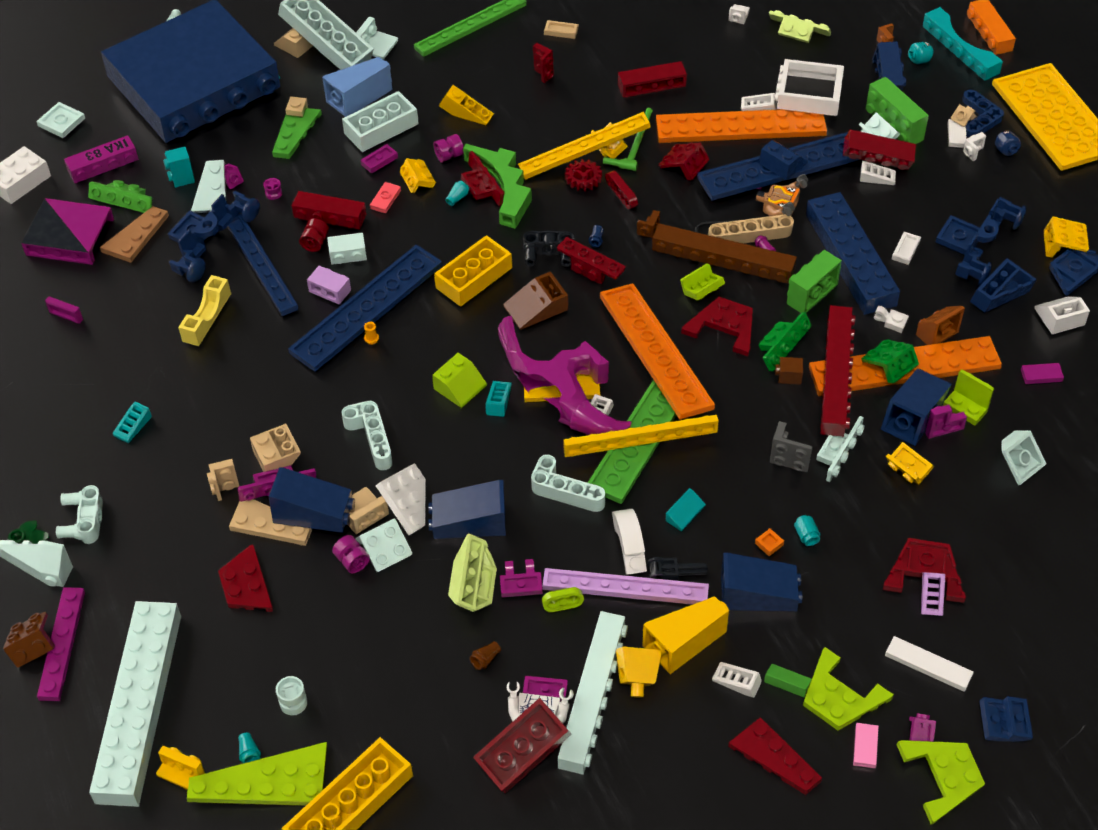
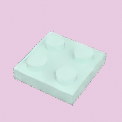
(60, 119)

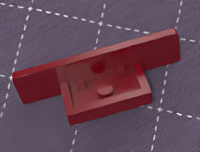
(480, 181)
(589, 262)

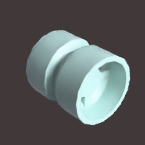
(291, 695)

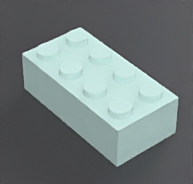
(380, 121)

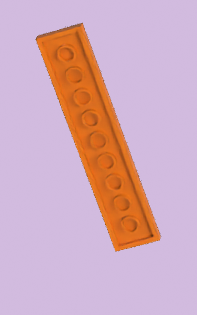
(738, 125)
(657, 351)
(936, 359)

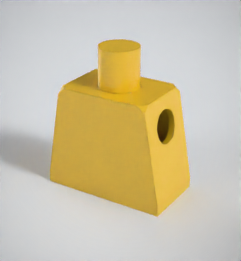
(638, 668)

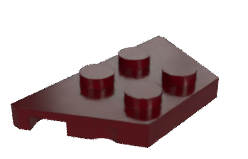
(244, 582)

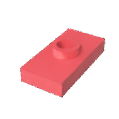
(385, 197)

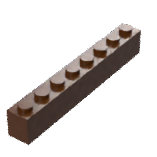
(724, 253)

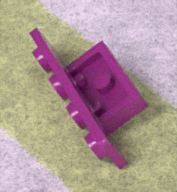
(263, 484)

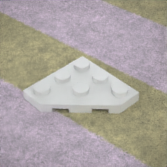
(406, 497)

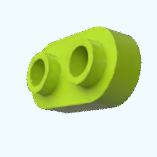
(562, 599)

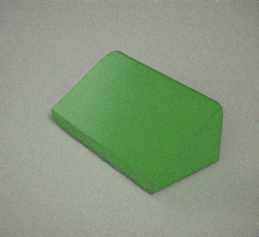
(787, 680)

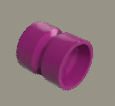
(447, 148)
(351, 554)

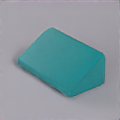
(684, 510)

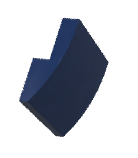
(1006, 719)

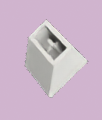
(1063, 314)

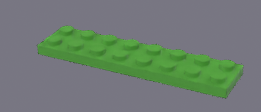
(624, 465)

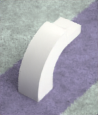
(631, 540)

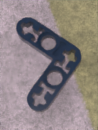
(974, 99)

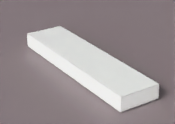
(929, 663)

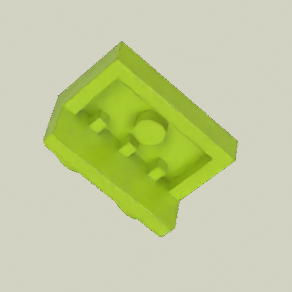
(701, 282)

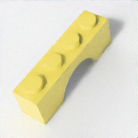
(215, 295)

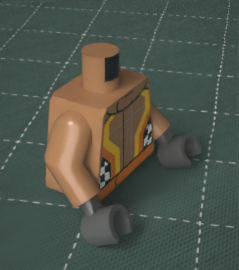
(782, 199)

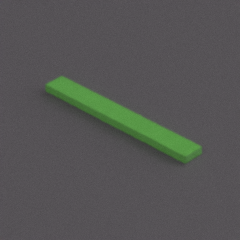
(467, 26)

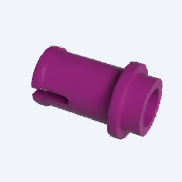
(762, 242)

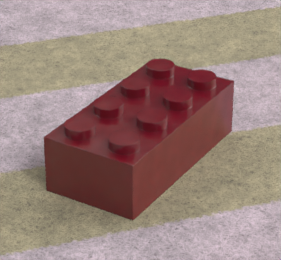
(522, 745)

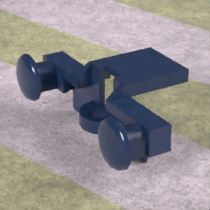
(194, 229)
(965, 236)

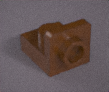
(648, 227)

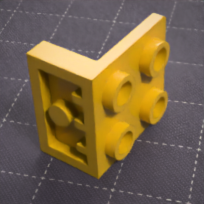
(1066, 234)

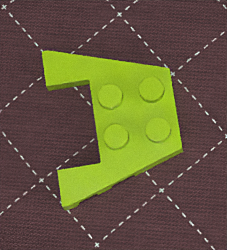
(834, 700)
(952, 769)

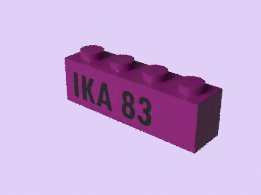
(101, 159)

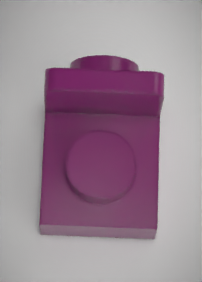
(232, 176)
(922, 728)

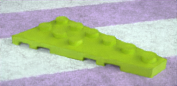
(274, 780)

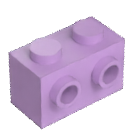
(329, 284)

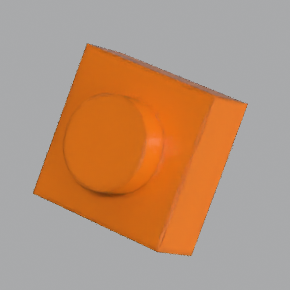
(769, 542)

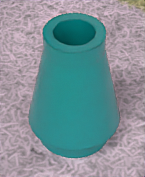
(458, 191)
(247, 748)

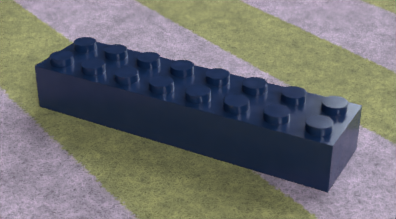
(860, 264)

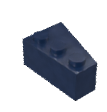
(889, 64)

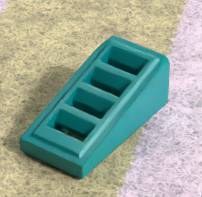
(498, 400)
(135, 411)

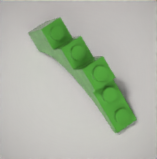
(510, 179)

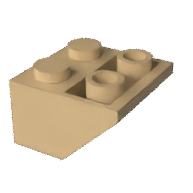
(275, 448)

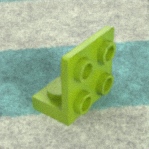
(970, 397)

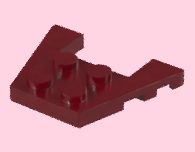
(726, 317)
(929, 557)

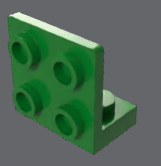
(895, 358)

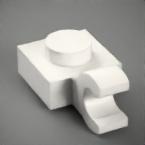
(893, 320)

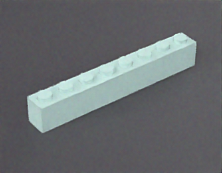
(591, 693)

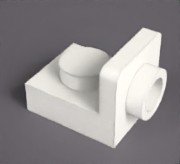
(738, 13)

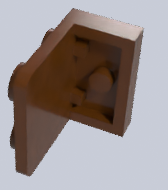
(28, 640)

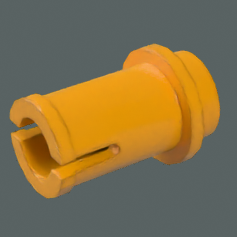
(371, 336)

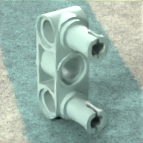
(88, 515)

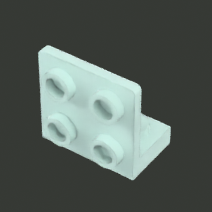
(379, 41)
(385, 545)

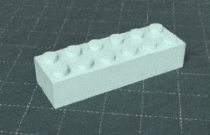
(326, 32)

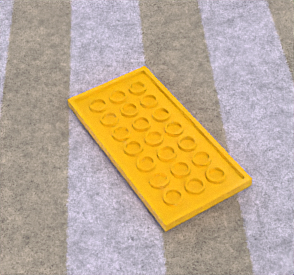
(1052, 114)

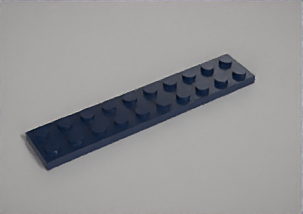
(751, 175)
(365, 306)

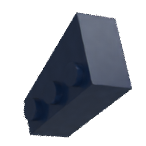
(1002, 286)

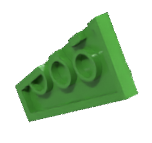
(292, 131)

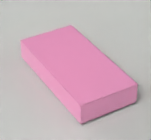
(865, 745)

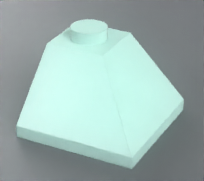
(1022, 455)

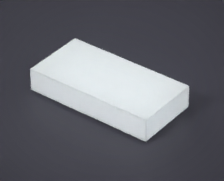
(956, 134)
(906, 248)

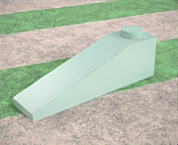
(43, 560)

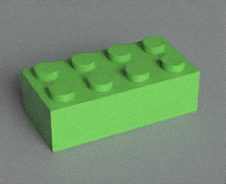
(897, 110)

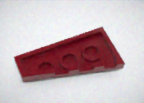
(768, 749)

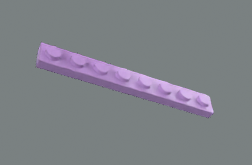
(626, 586)

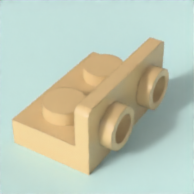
(222, 477)

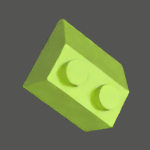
(458, 380)

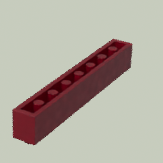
(836, 371)

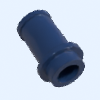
(596, 238)

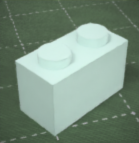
(347, 248)

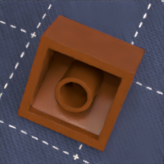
(940, 325)

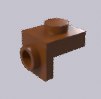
(885, 33)

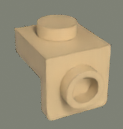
(296, 106)
(963, 115)

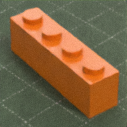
(991, 26)

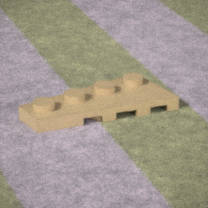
(256, 519)

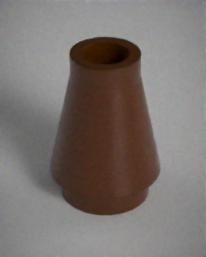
(483, 656)

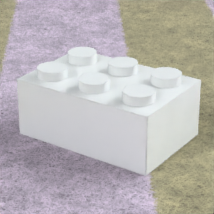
(21, 174)

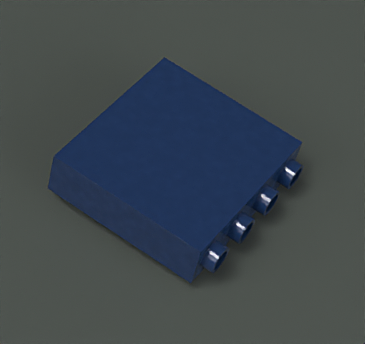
(191, 70)

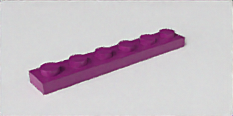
(63, 639)

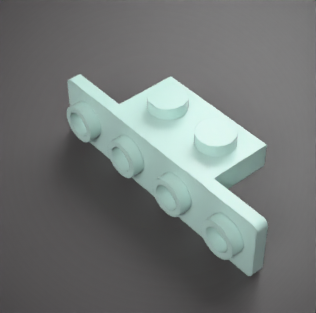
(836, 449)

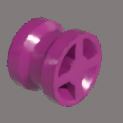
(272, 188)

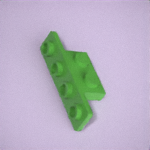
(121, 195)

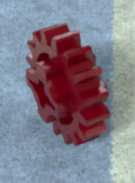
(583, 175)

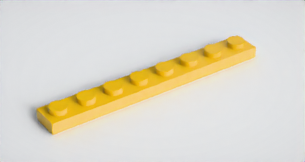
(584, 145)
(640, 435)

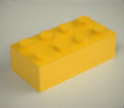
(473, 270)

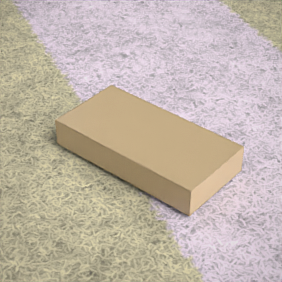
(561, 29)

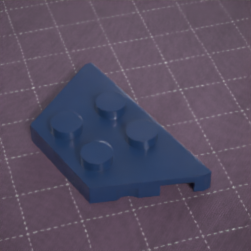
(1074, 268)

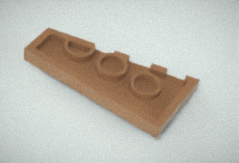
(135, 236)

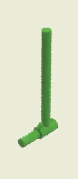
(629, 163)

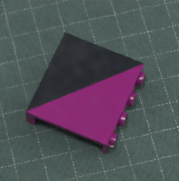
(66, 231)

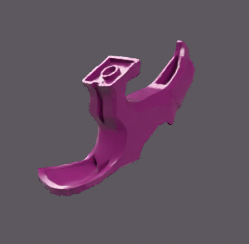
(562, 372)

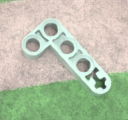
(367, 416)
(564, 488)

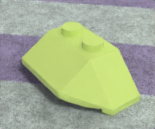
(473, 575)

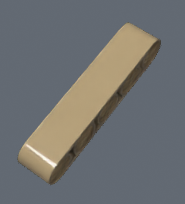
(748, 230)

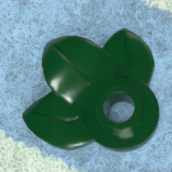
(28, 532)

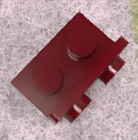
(543, 61)

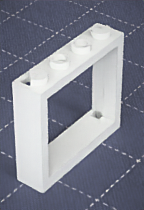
(809, 103)

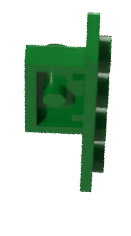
(783, 339)

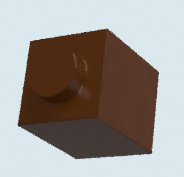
(789, 370)

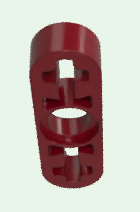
(621, 189)

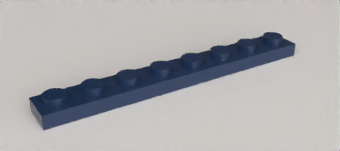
(262, 266)

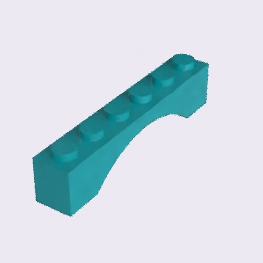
(982, 62)

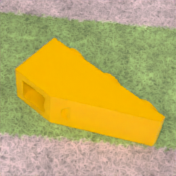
(463, 106)

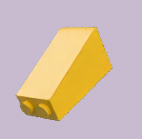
(686, 632)

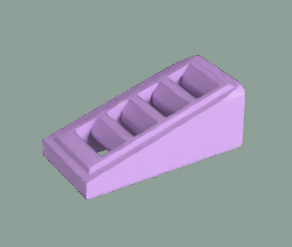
(937, 576)

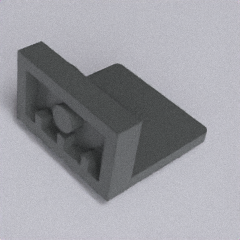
(789, 452)

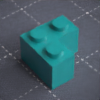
(179, 167)

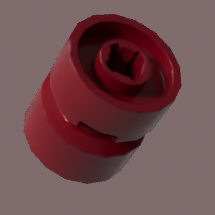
(314, 235)

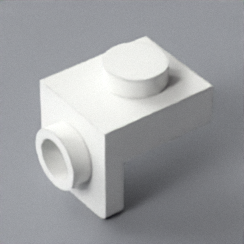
(973, 145)

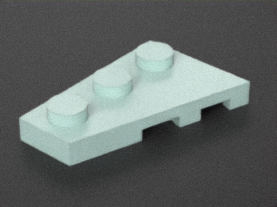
(210, 186)

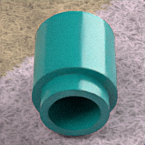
(807, 530)

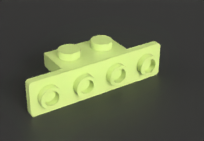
(796, 28)

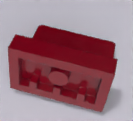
(689, 157)

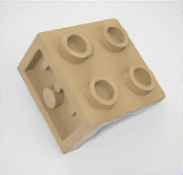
(366, 510)

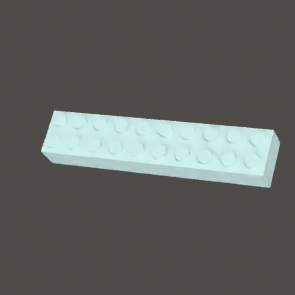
(135, 705)

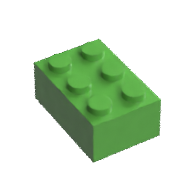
(813, 281)

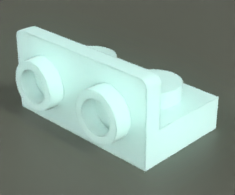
(879, 127)

